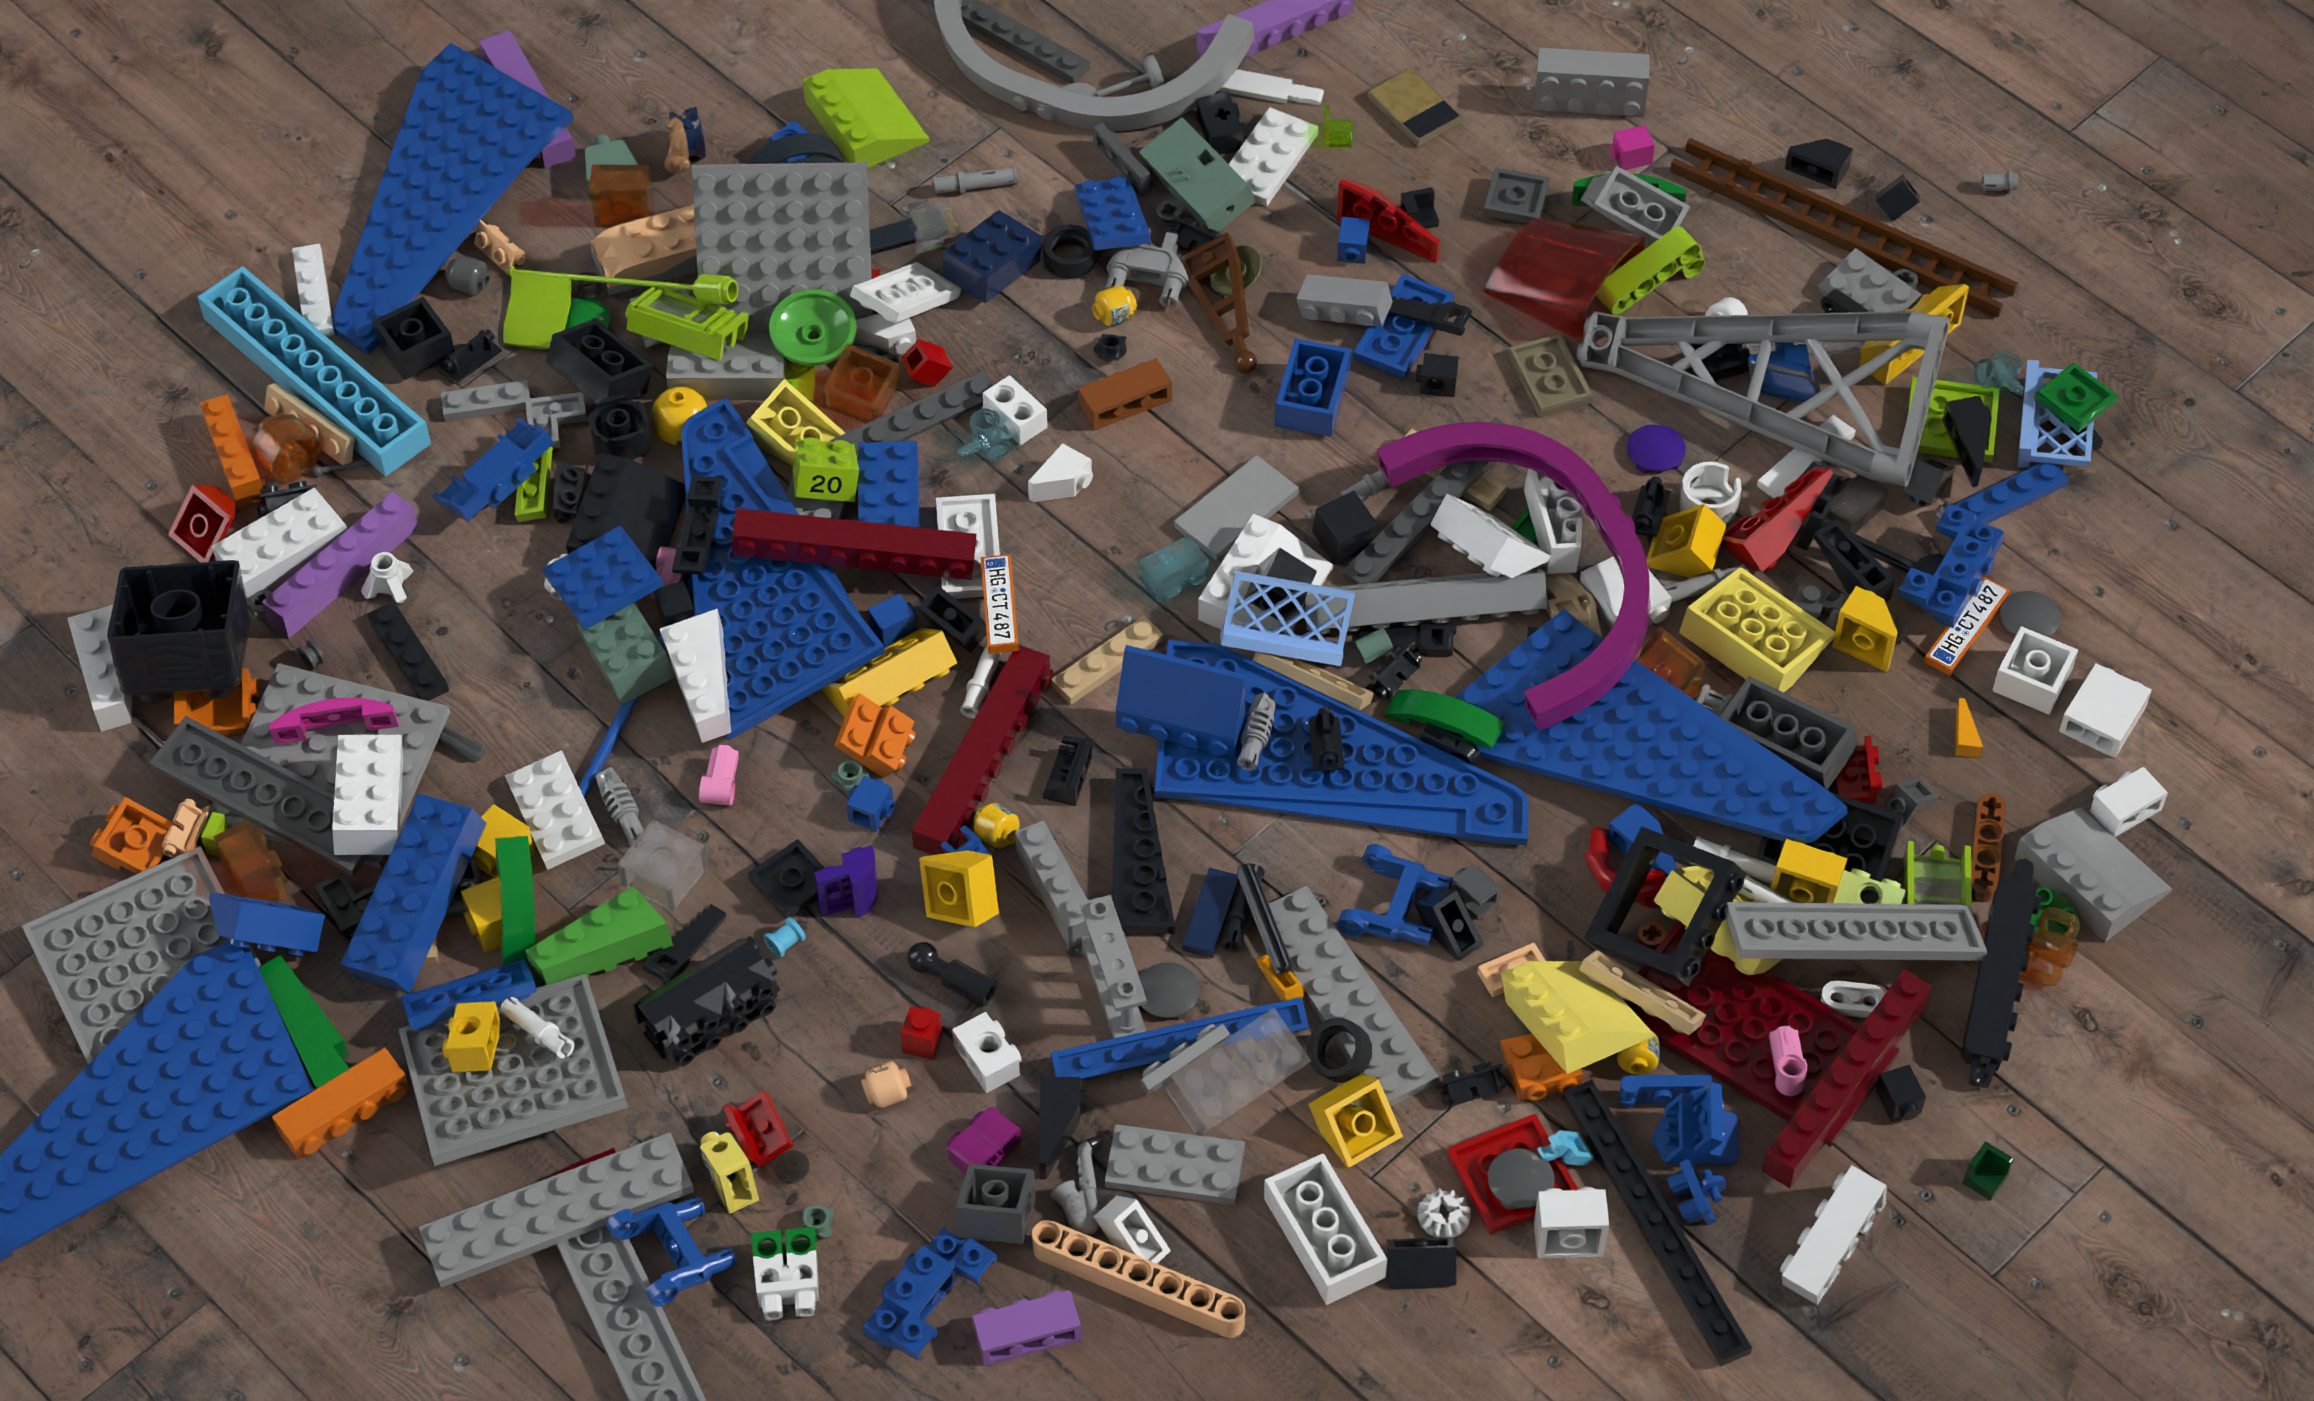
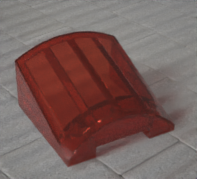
(1558, 269)

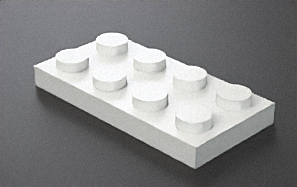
(1272, 153)
(905, 292)
(970, 515)
(554, 810)

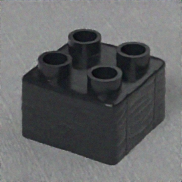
(179, 629)

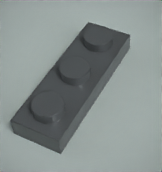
(1122, 159)

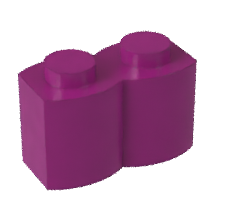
(985, 1141)

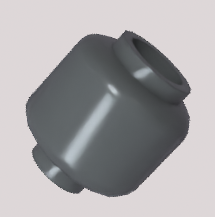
(467, 275)

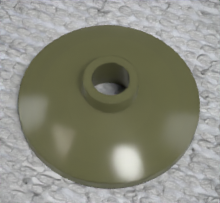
(1251, 268)

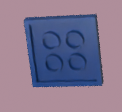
(602, 577)

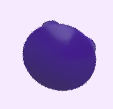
(1656, 448)

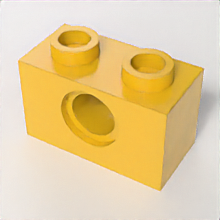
(472, 1037)

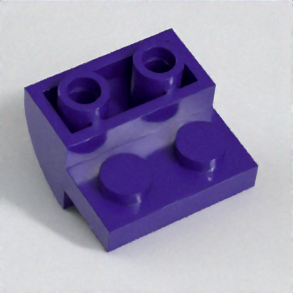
(849, 884)

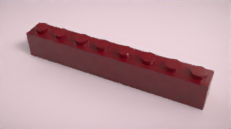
(853, 544)
(982, 751)
(1846, 1079)

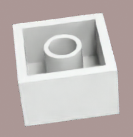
(2035, 670)
(1571, 1223)

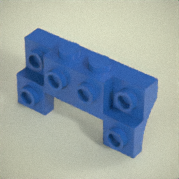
(497, 471)
(1961, 569)
(921, 1287)

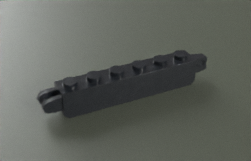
(1999, 974)

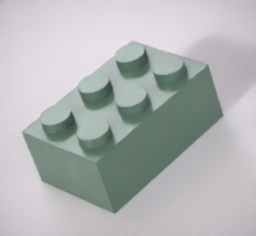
(627, 653)

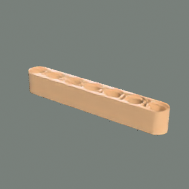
(1146, 1291)

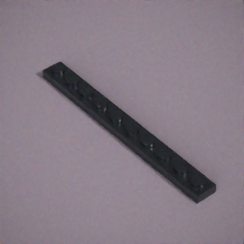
(1657, 1223)

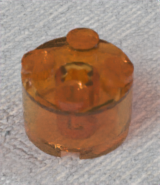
(285, 447)

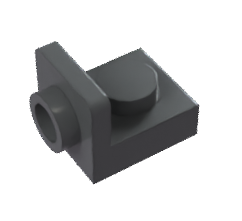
(1910, 797)

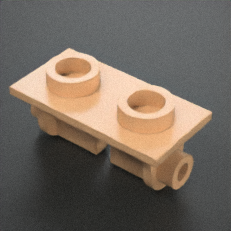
(496, 247)
(192, 823)

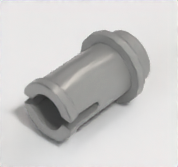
(2000, 182)

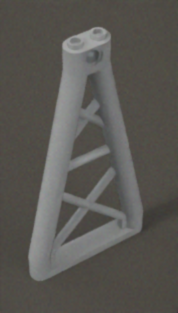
(1882, 464)

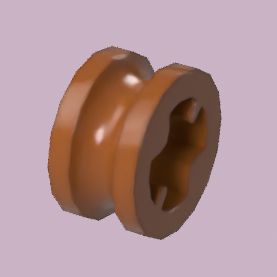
(1653, 928)

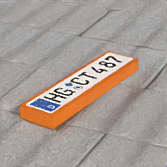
(999, 604)
(1957, 641)

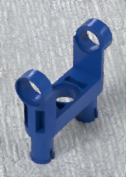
(1394, 925)
(668, 1225)

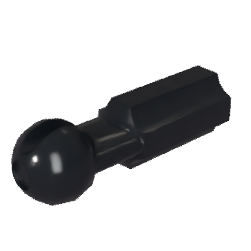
(955, 975)

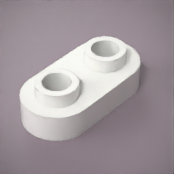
(1852, 997)

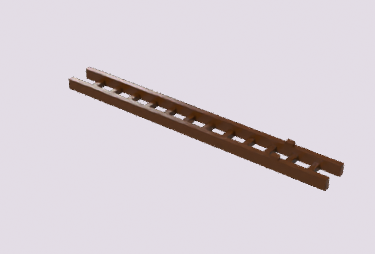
(1799, 220)

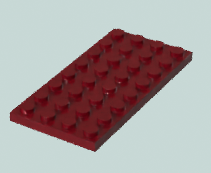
(1737, 1027)

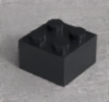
(413, 338)

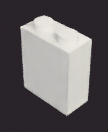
(1607, 588)
(2105, 710)

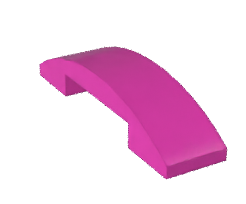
(331, 712)

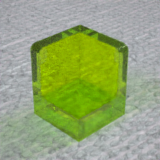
(1336, 132)

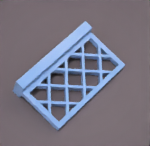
(2032, 420)
(1276, 641)

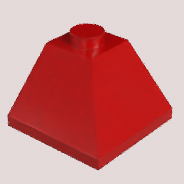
(203, 520)

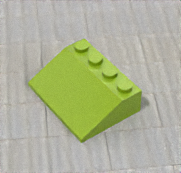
(862, 114)

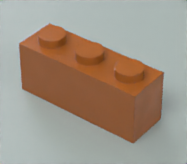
(1125, 394)

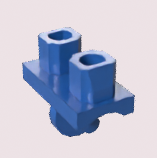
(1697, 1207)

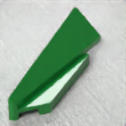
(308, 1026)

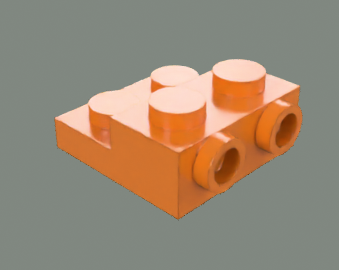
(875, 735)
(131, 837)
(1534, 1069)

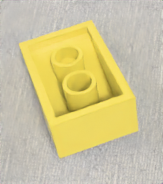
(788, 417)

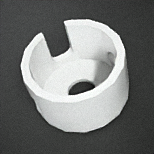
(1712, 486)

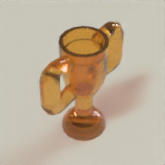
(2052, 946)

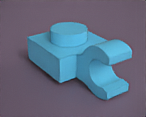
(1568, 1147)

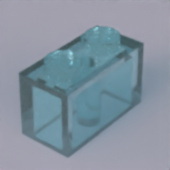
(1173, 569)

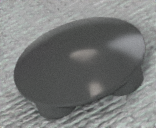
(2030, 611)
(1169, 990)
(1518, 1177)

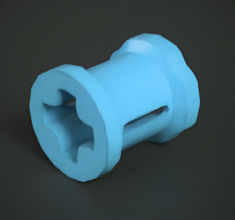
(784, 937)

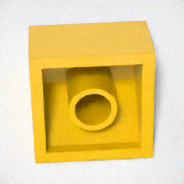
(1687, 542)
(1866, 629)
(1807, 873)
(959, 887)
(1356, 1119)

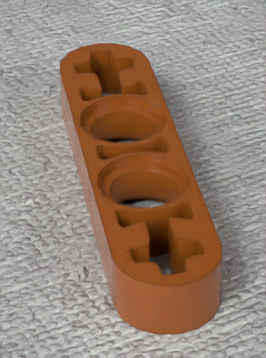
(1987, 847)

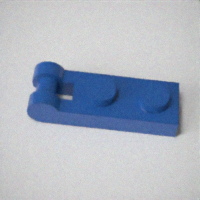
(1658, 1088)

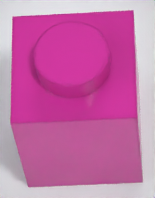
(1632, 148)

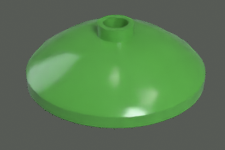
(812, 315)

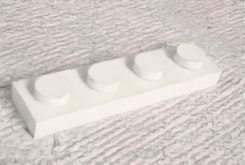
(313, 287)

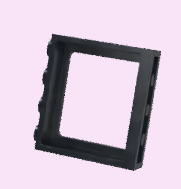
(1701, 931)

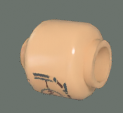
(886, 1084)

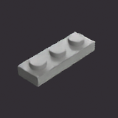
(485, 400)

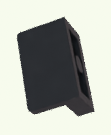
(1422, 1262)

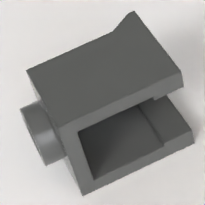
(1476, 890)

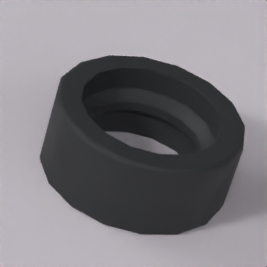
(1068, 267)
(1318, 1043)

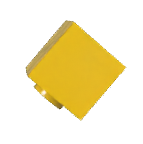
(498, 825)
(484, 913)

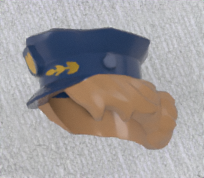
(684, 140)

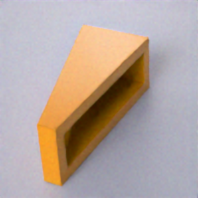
(1967, 738)
(1284, 985)

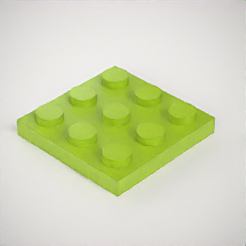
(1934, 435)

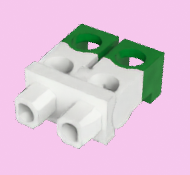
(790, 1282)

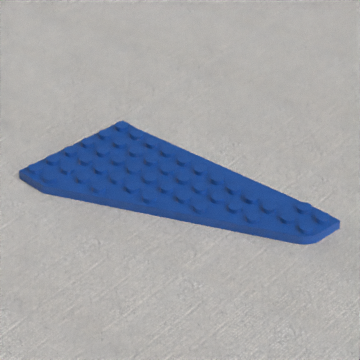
(451, 162)
(781, 620)
(1646, 743)
(1386, 777)
(165, 1088)

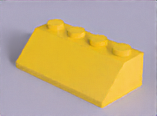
(1943, 301)
(898, 670)

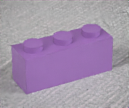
(1026, 1327)

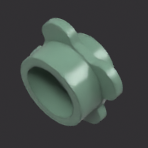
(848, 768)
(821, 1214)

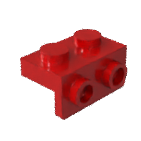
(1858, 776)
(758, 1129)

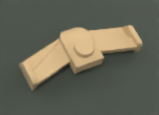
(1573, 597)

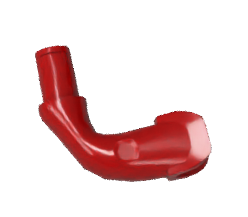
(1598, 862)

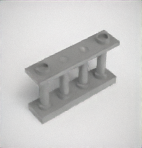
(1112, 967)

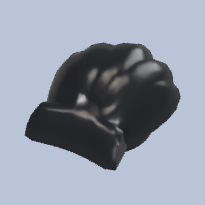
(1110, 347)

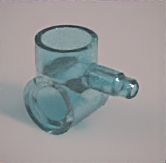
(2000, 372)
(986, 436)

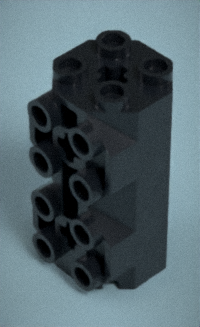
(711, 996)

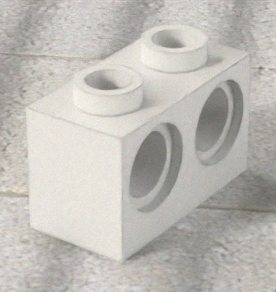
(1017, 409)

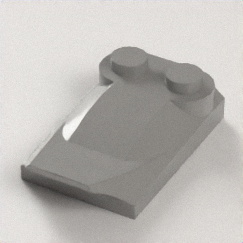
(1635, 204)

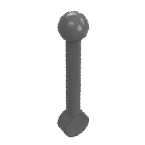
(317, 470)

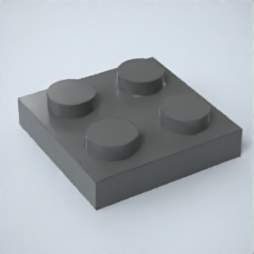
(1516, 196)

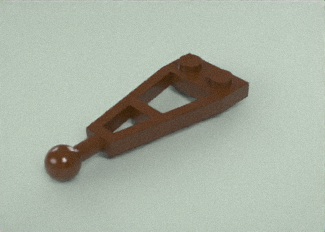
(1207, 261)

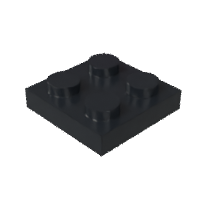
(788, 879)

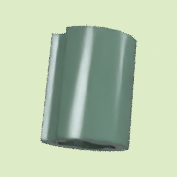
(1374, 645)

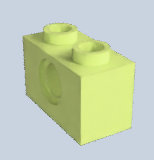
(1858, 881)

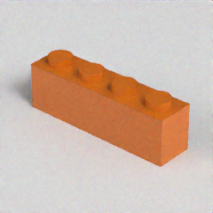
(232, 450)
(341, 1103)

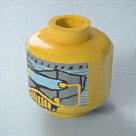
(1114, 305)
(996, 825)
(1641, 1057)

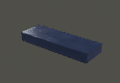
(1211, 912)

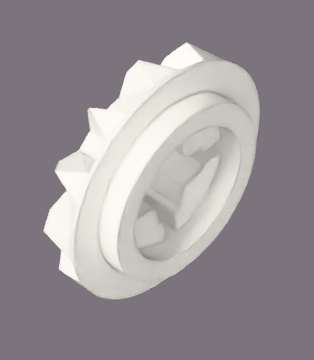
(1435, 1223)

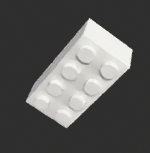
(281, 542)
(367, 794)
(1325, 1229)

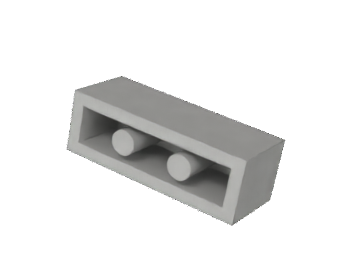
(1344, 300)

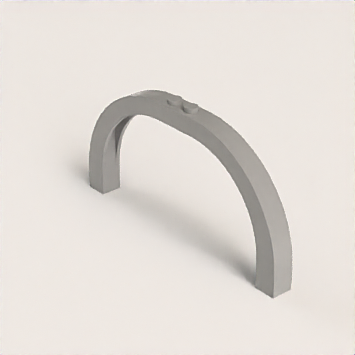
(1088, 111)

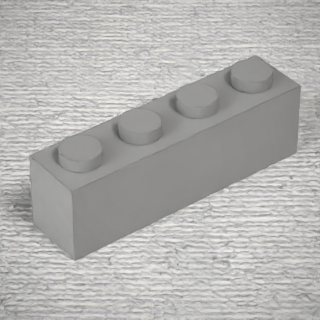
(1053, 880)

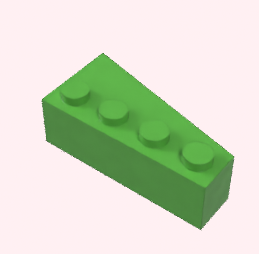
(601, 939)

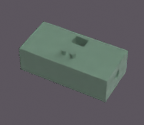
(1197, 176)

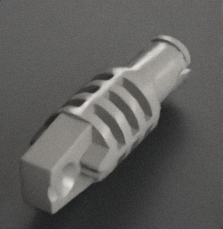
(1256, 731)
(620, 803)

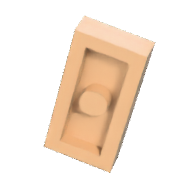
(1491, 971)

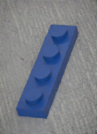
(2015, 492)

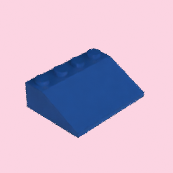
(1181, 701)

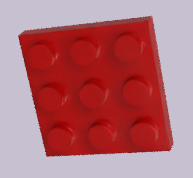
(1474, 1157)

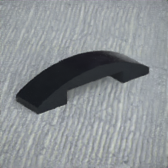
(700, 526)

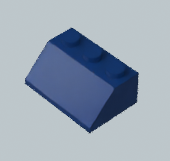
(266, 923)

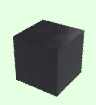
(1344, 527)
(1282, 566)

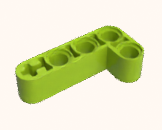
(1650, 268)

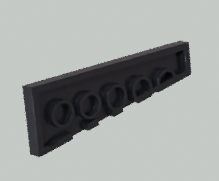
(1138, 865)

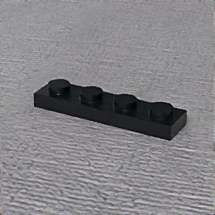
(407, 652)

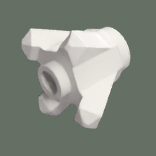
(386, 577)

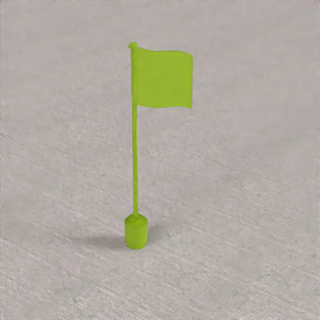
(543, 300)

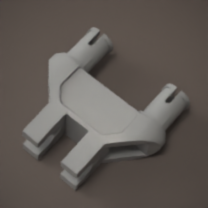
(1150, 266)

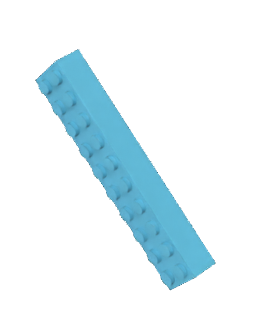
(314, 369)

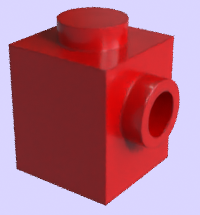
(926, 362)
(921, 1032)

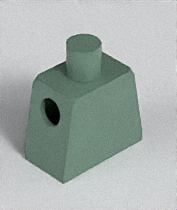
(607, 152)

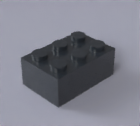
(599, 362)

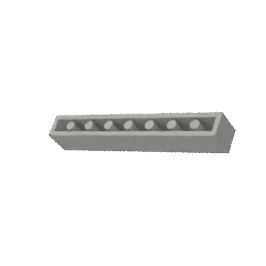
(1435, 599)

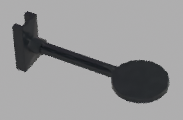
(1819, 519)

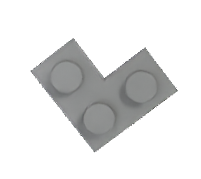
(554, 411)

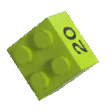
(825, 470)

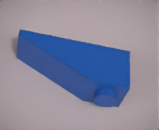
(1626, 827)

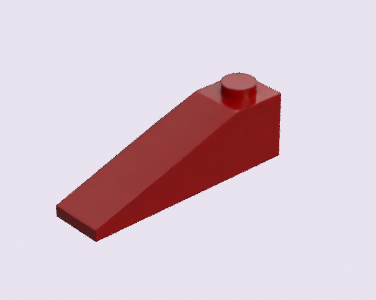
(1386, 219)
(1766, 535)

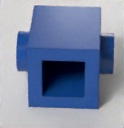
(870, 803)

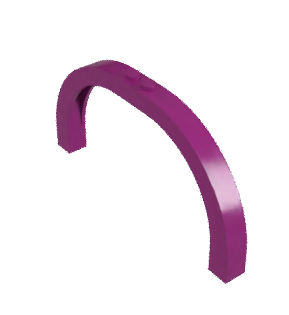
(1515, 445)

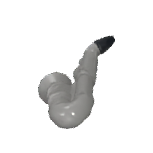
(1082, 1205)

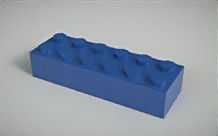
(413, 893)

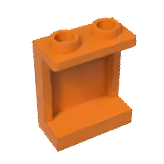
(224, 715)

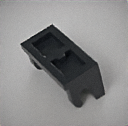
(1725, 362)
(1069, 770)

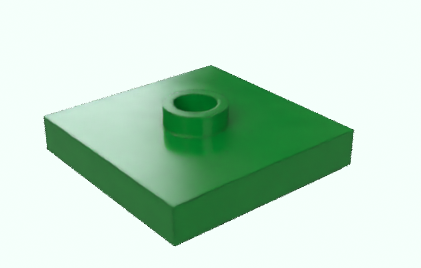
(2076, 397)

